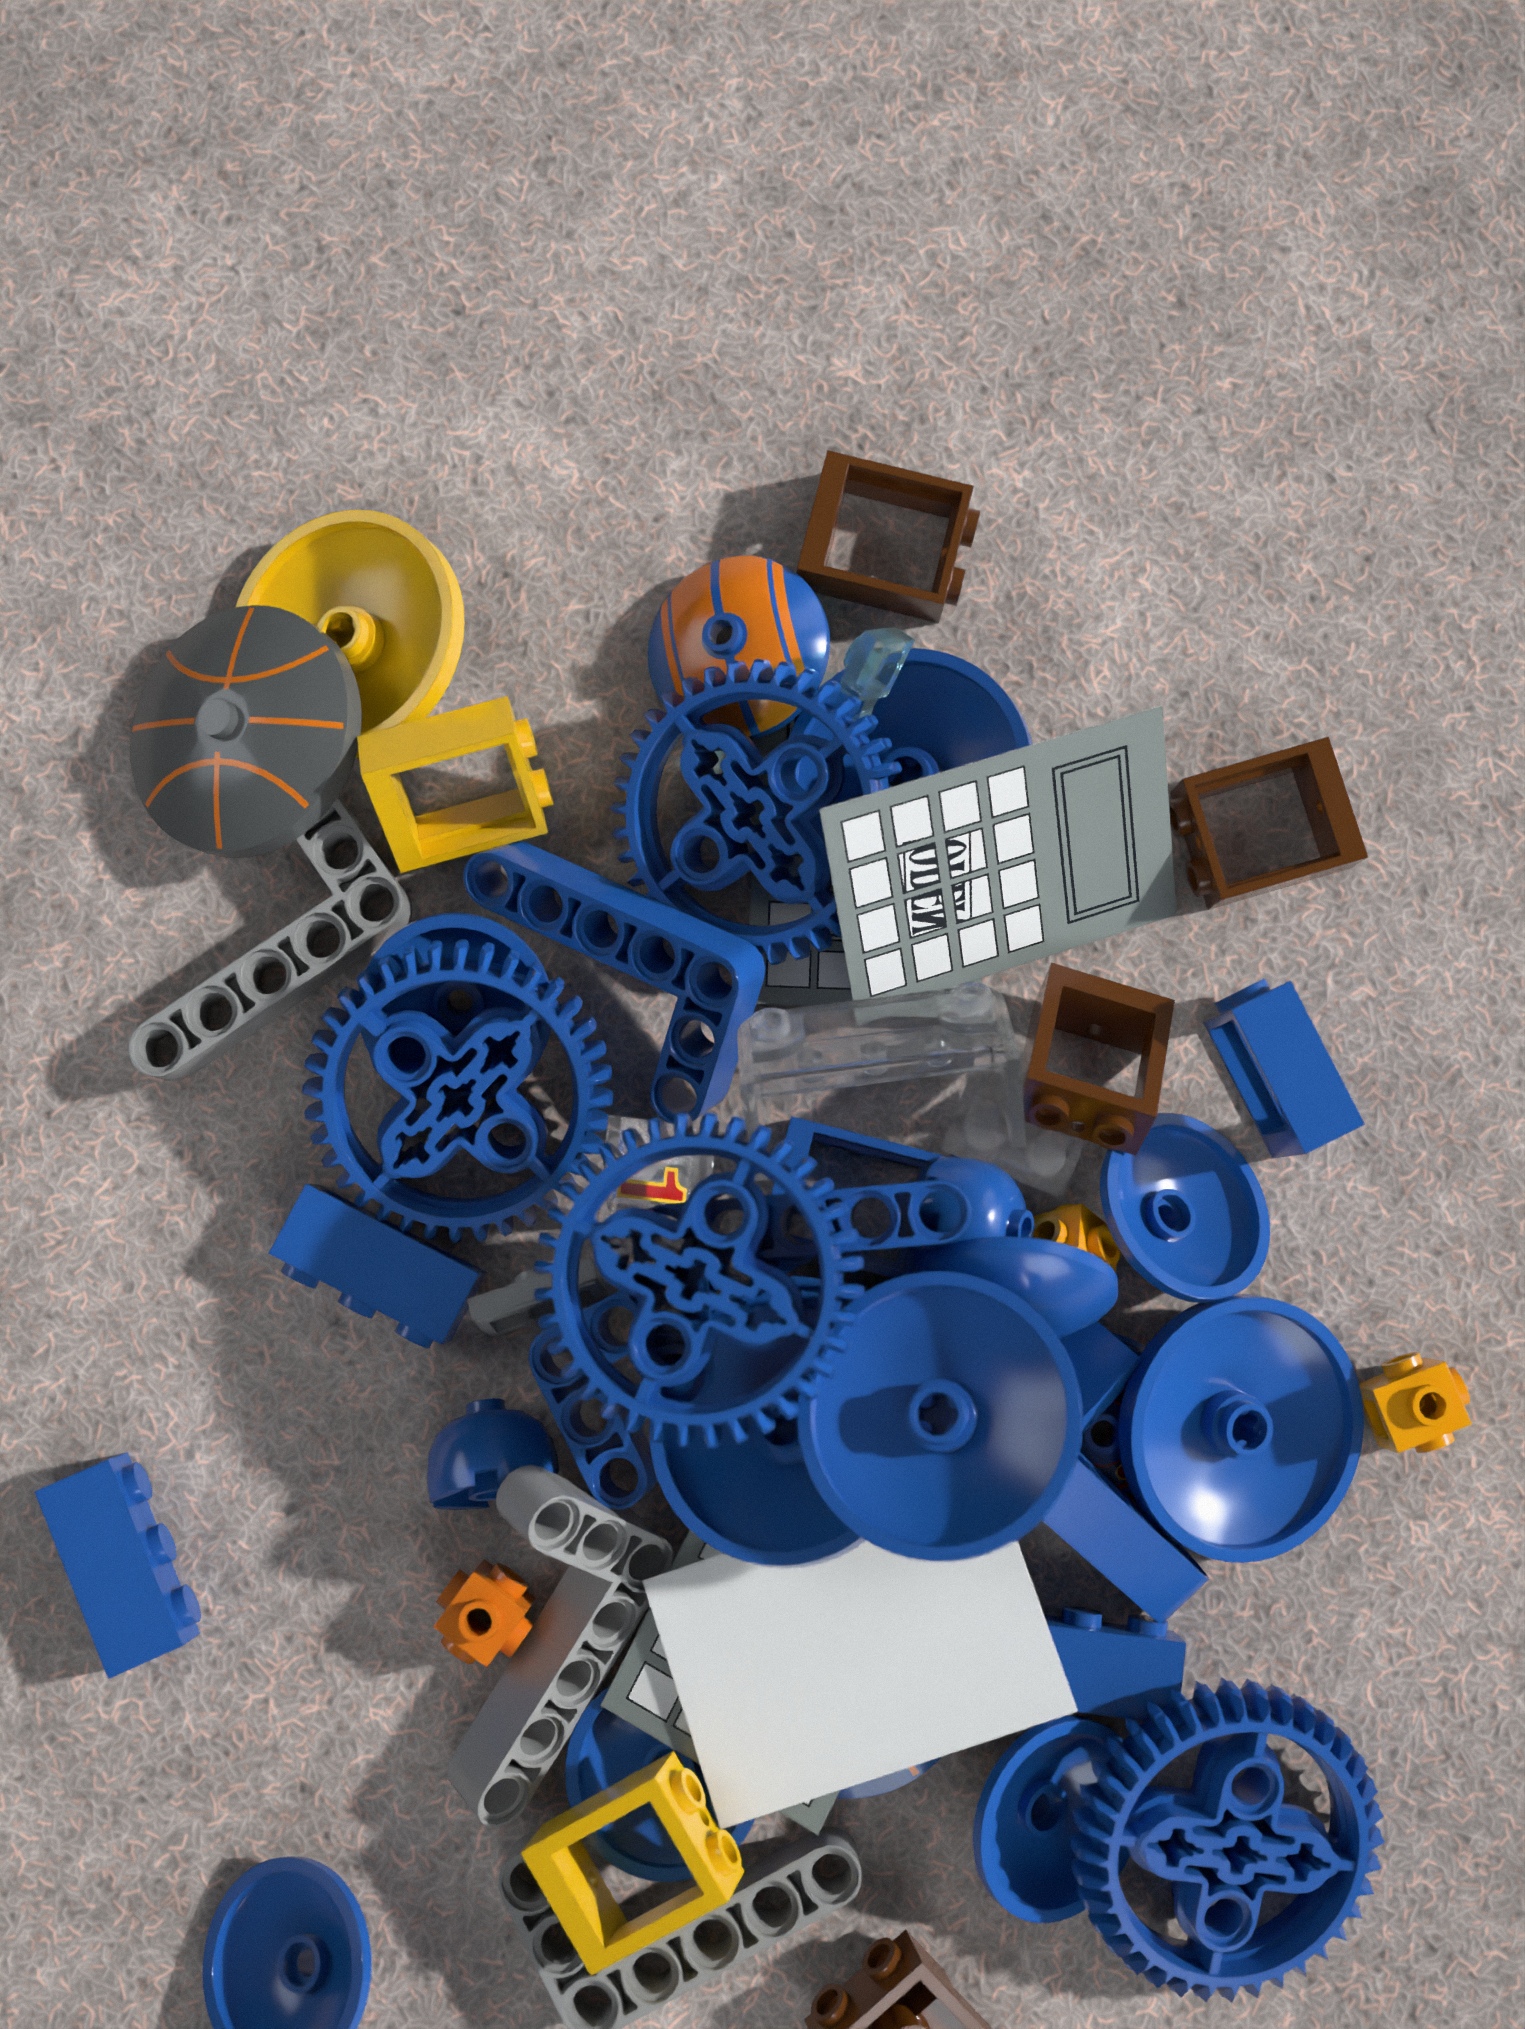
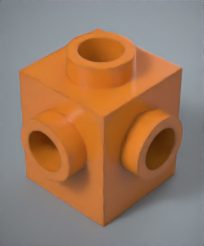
(499, 1593)

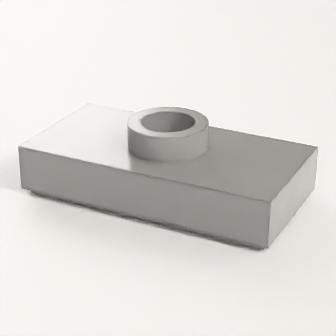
(515, 1305)

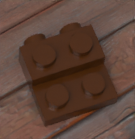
(894, 1990)

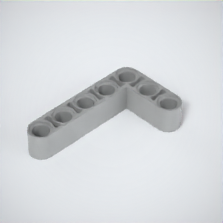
(291, 946)
(569, 1643)
(691, 1957)

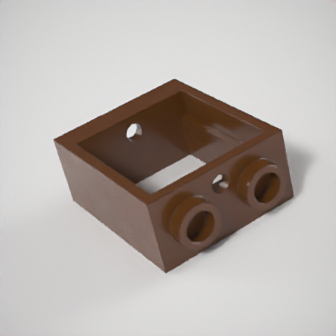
(896, 487)
(1324, 803)
(1105, 1014)

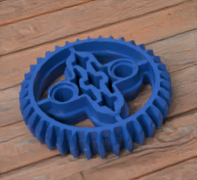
(730, 796)
(407, 1078)
(700, 1339)
(1226, 1840)

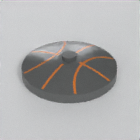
(245, 732)

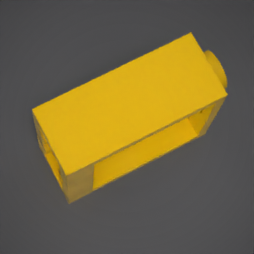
(466, 826)
(581, 1894)

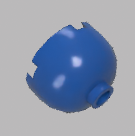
(994, 1200)
(481, 1450)

